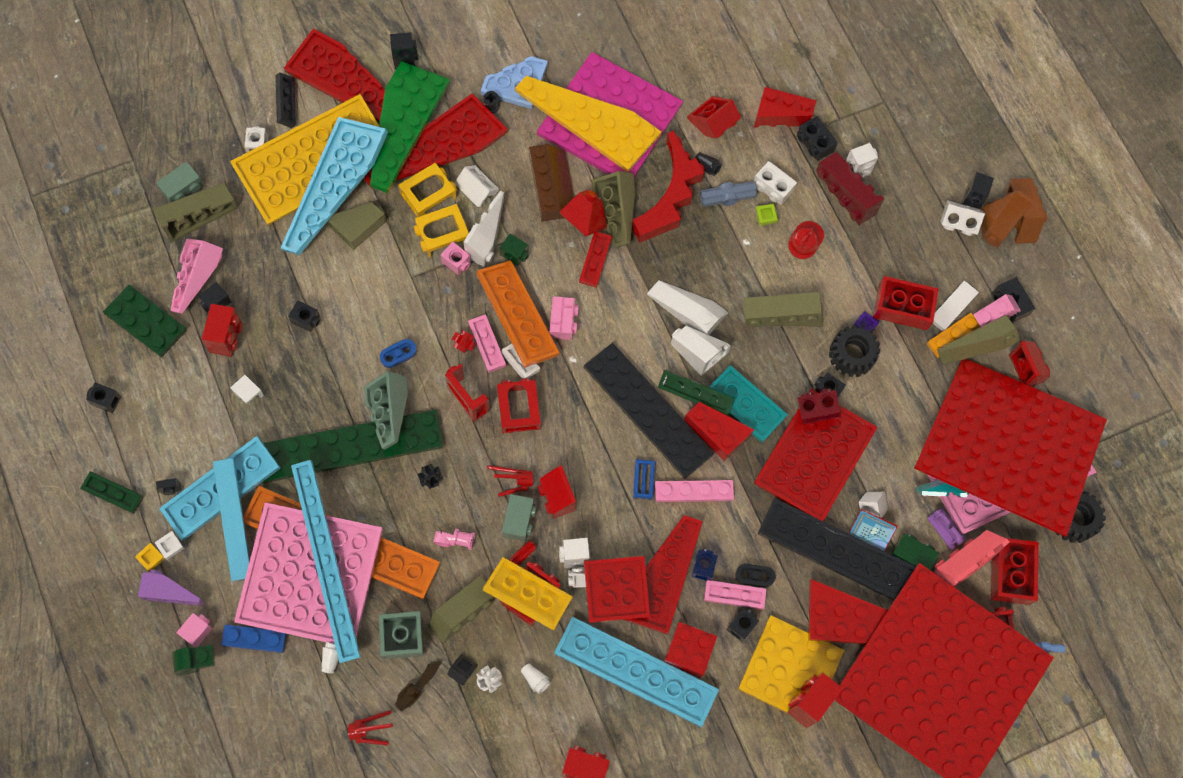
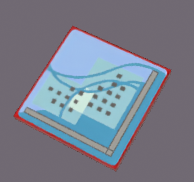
(873, 529)

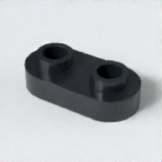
(754, 575)

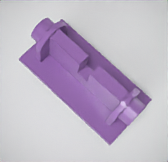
(946, 528)

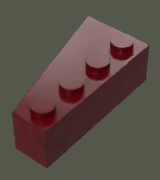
(849, 188)

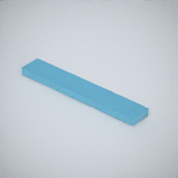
(232, 518)

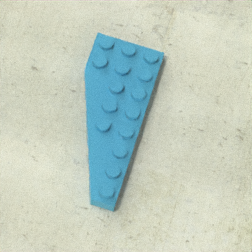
(343, 164)

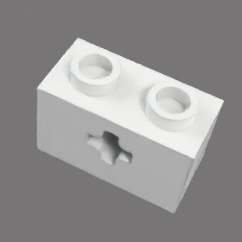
(574, 552)

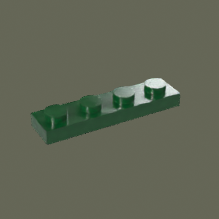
(696, 392)

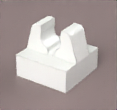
(169, 545)

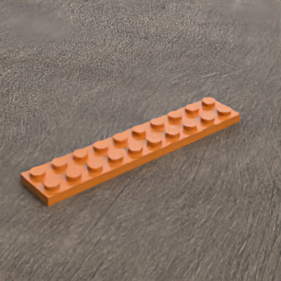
(393, 564)

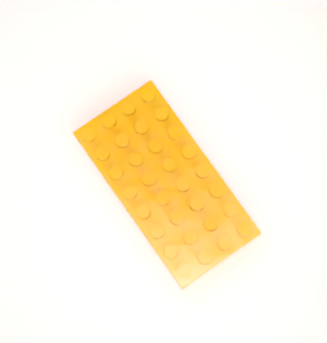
(283, 167)

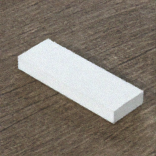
(954, 305)

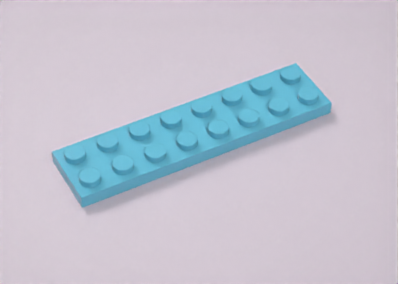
(636, 672)

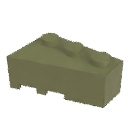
(460, 610)

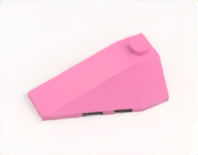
(198, 262)

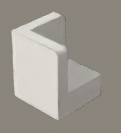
(246, 389)
(874, 503)

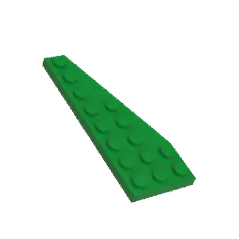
(406, 110)

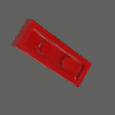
(595, 259)

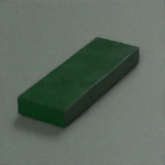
(111, 492)

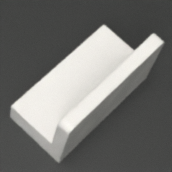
(475, 185)

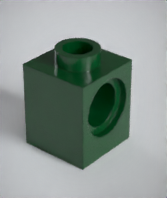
(514, 250)

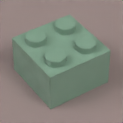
(401, 635)

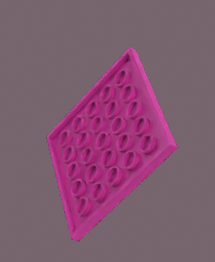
(618, 87)

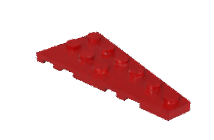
(667, 575)

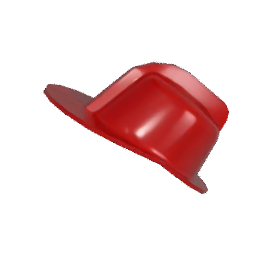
(806, 240)

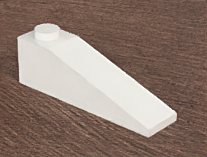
(482, 237)

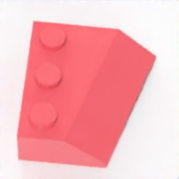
(970, 558)

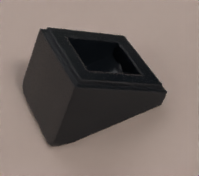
(462, 669)

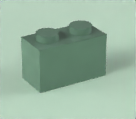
(180, 183)
(518, 517)

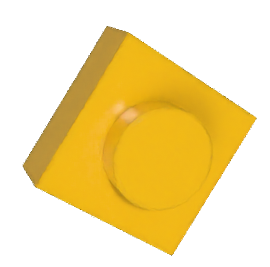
(150, 557)

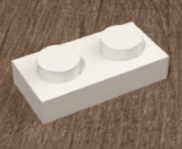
(512, 357)

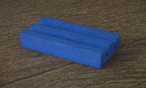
(642, 495)

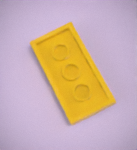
(527, 593)

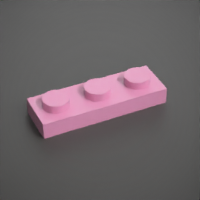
(487, 343)
(735, 595)

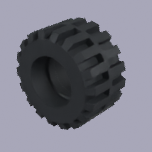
(864, 341)
(1093, 519)

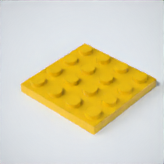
(784, 662)

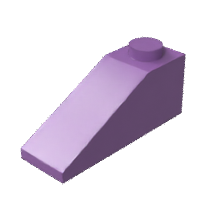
(159, 588)

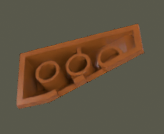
(1003, 216)

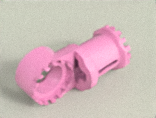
(459, 538)

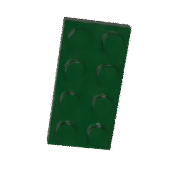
(145, 321)

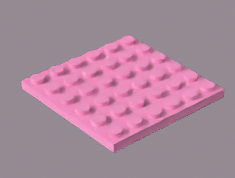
(283, 581)

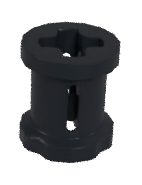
(493, 97)

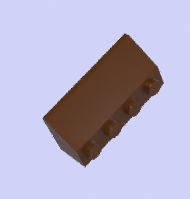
(550, 180)

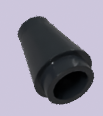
(710, 164)

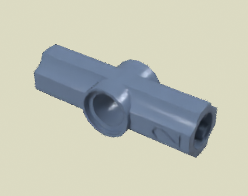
(728, 194)

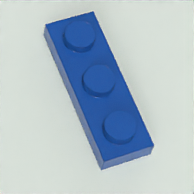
(253, 639)

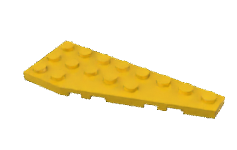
(605, 127)

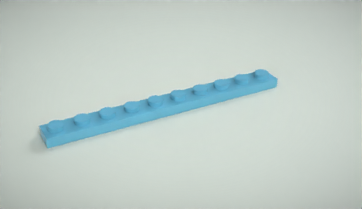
(326, 561)

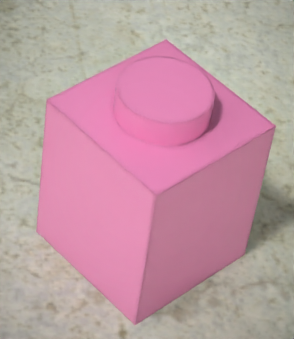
(195, 629)

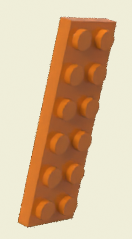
(517, 313)

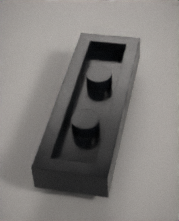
(285, 100)

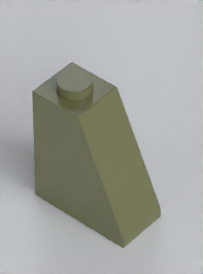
(357, 223)

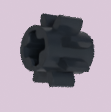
(430, 476)

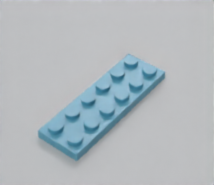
(200, 501)

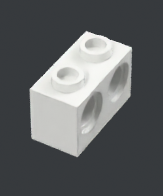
(862, 159)
(778, 179)
(964, 213)

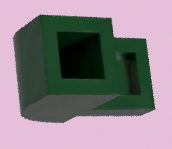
(189, 659)

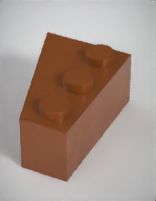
(1033, 220)

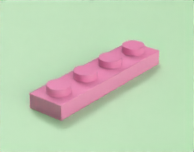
(694, 491)

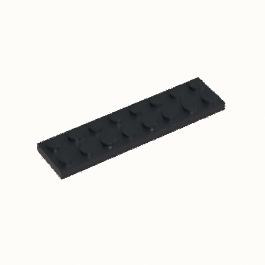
(648, 410)
(835, 549)

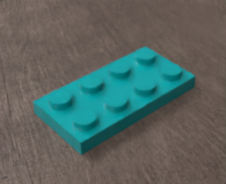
(750, 405)

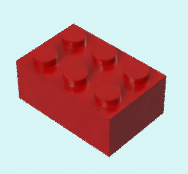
(905, 303)
(1016, 573)
(814, 699)

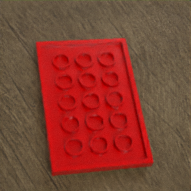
(815, 460)

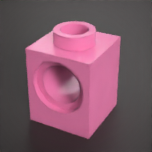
(454, 251)

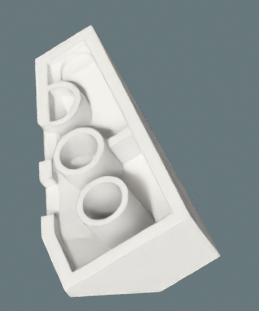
(688, 307)

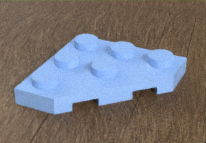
(505, 81)

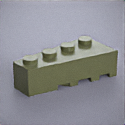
(784, 310)

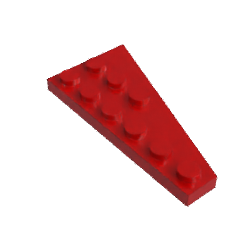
(840, 616)

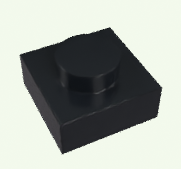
(168, 486)

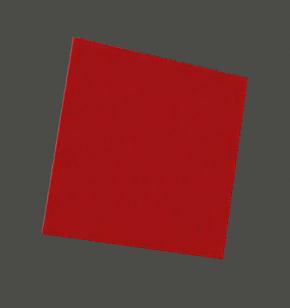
(1012, 446)
(943, 677)

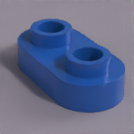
(397, 352)

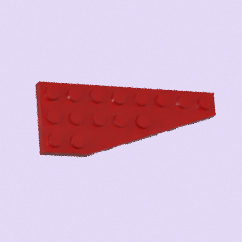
(335, 71)
(452, 136)

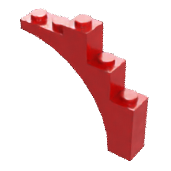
(665, 213)

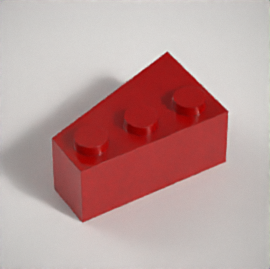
(783, 109)
(717, 430)

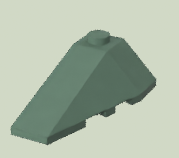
(387, 402)

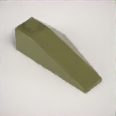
(618, 196)
(982, 341)

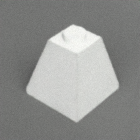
(699, 348)

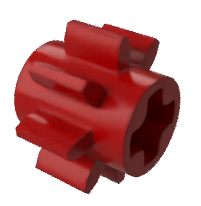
(463, 341)

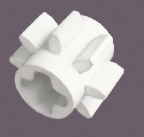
(489, 679)

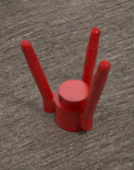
(523, 478)
(358, 730)

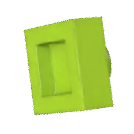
(766, 214)

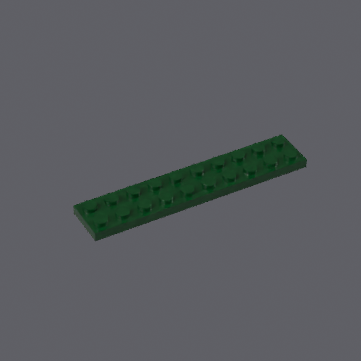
(354, 445)

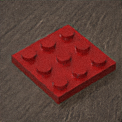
(616, 589)

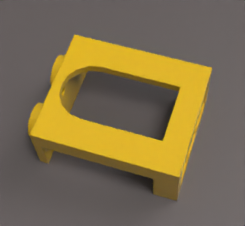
(419, 208)
(429, 244)

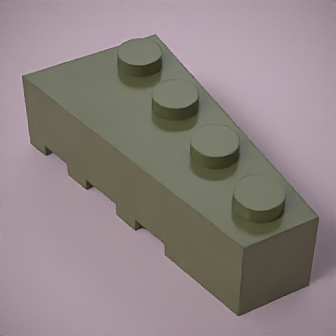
(194, 211)

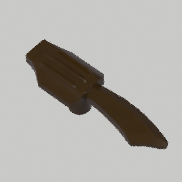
(411, 692)

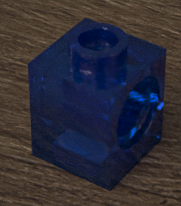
(700, 572)

